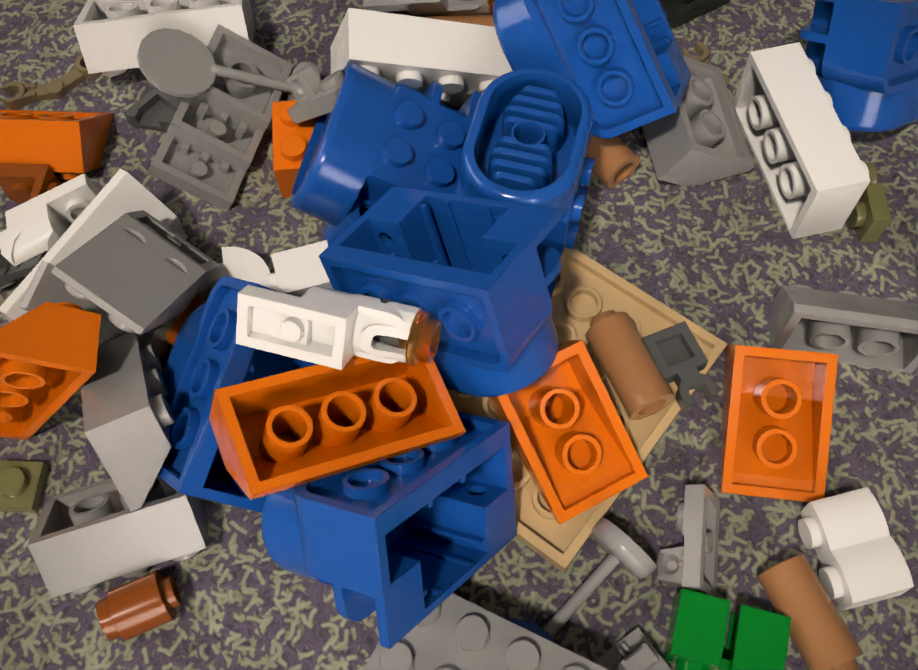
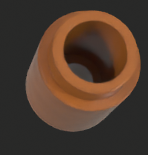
(138, 606)

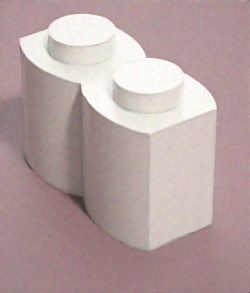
(854, 549)

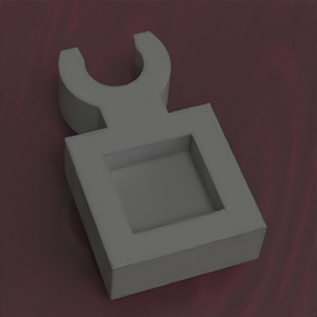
(680, 361)

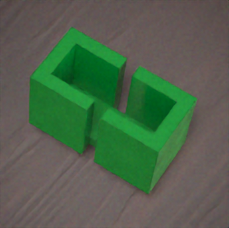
(698, 633)

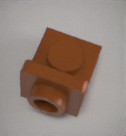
(26, 181)

